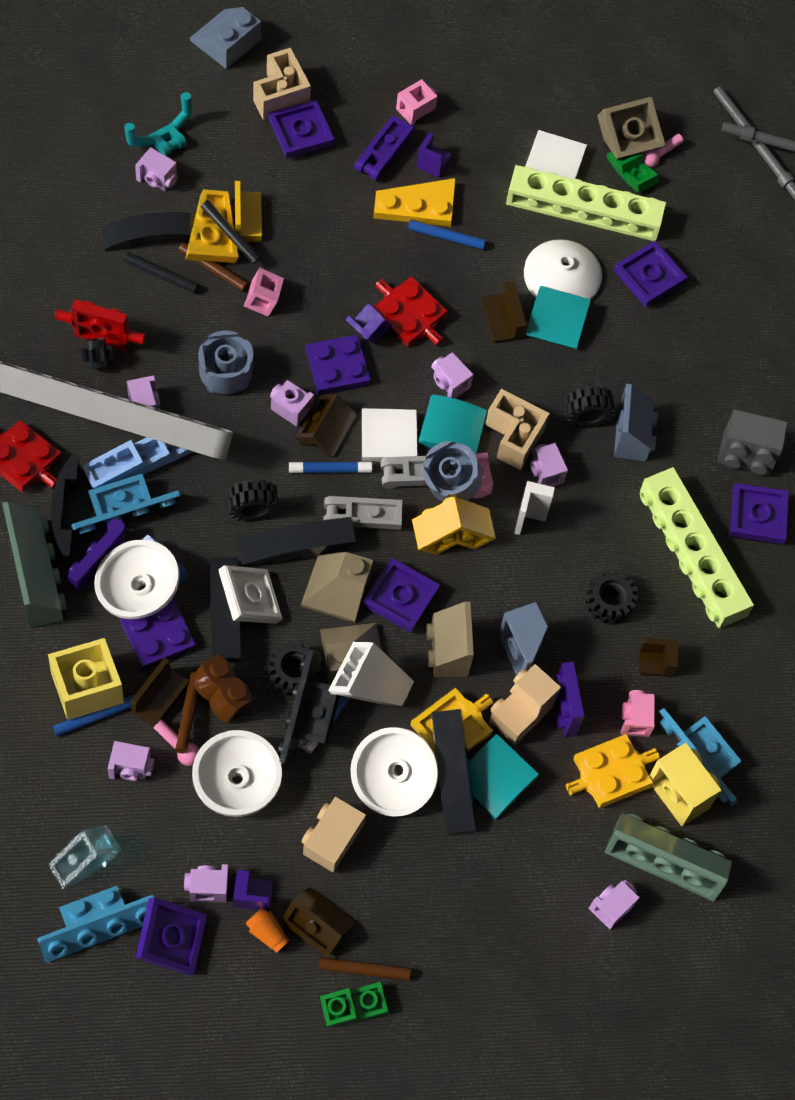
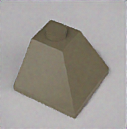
(338, 585)
(338, 641)

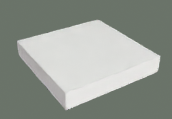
(556, 155)
(388, 433)
(250, 594)

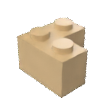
(283, 86)
(519, 423)
(528, 704)

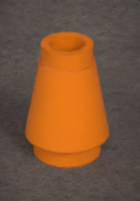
(267, 929)

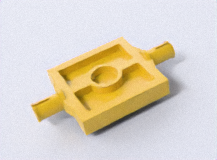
(475, 727)
(612, 771)

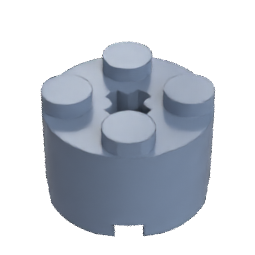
(225, 362)
(448, 457)

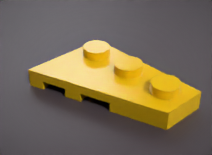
(422, 202)
(207, 239)

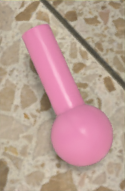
(652, 157)
(171, 737)

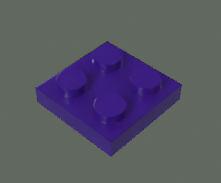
(301, 129)
(650, 273)
(337, 364)
(759, 513)
(401, 595)
(158, 636)
(569, 701)
(171, 936)

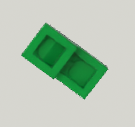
(634, 171)

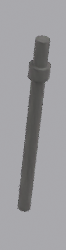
(749, 133)
(785, 178)

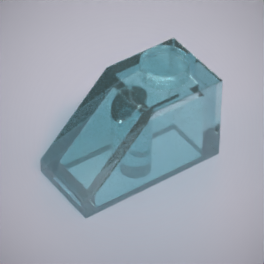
(84, 855)

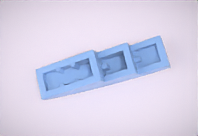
(131, 460)

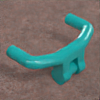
(160, 136)

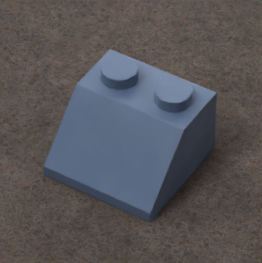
(229, 35)
(635, 425)
(523, 635)

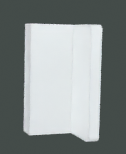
(535, 503)

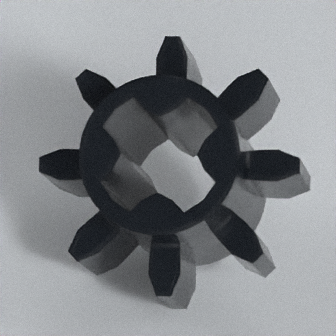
(97, 352)

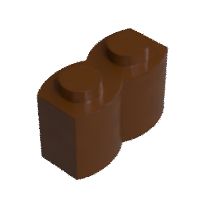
(223, 690)

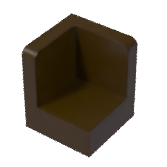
(658, 657)

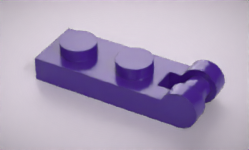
(384, 147)
(82, 572)

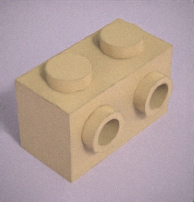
(333, 834)

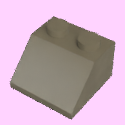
(631, 128)
(451, 641)

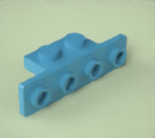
(120, 499)
(713, 749)
(92, 922)

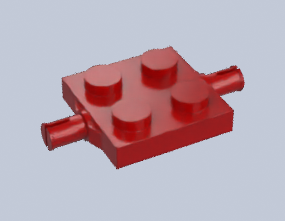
(410, 311)
(99, 322)
(26, 457)

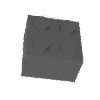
(752, 442)

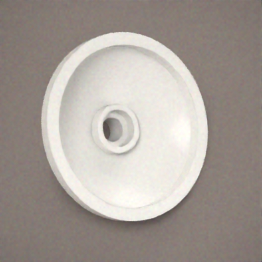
(546, 269)
(129, 568)
(238, 755)
(375, 773)

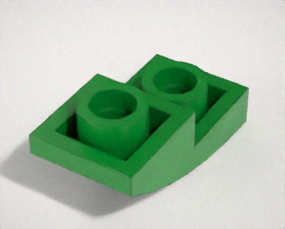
(354, 1005)

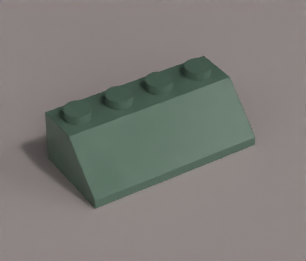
(33, 564)
(668, 856)

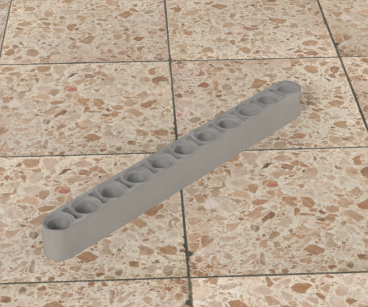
(115, 411)

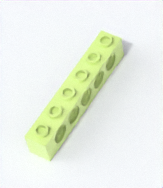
(572, 206)
(683, 510)

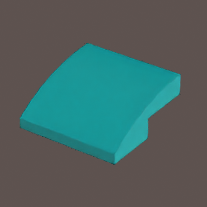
(557, 317)
(452, 421)
(499, 776)

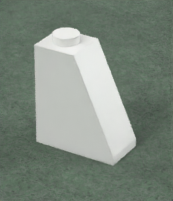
(371, 676)

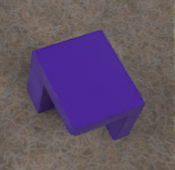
(431, 158)
(370, 323)
(251, 892)

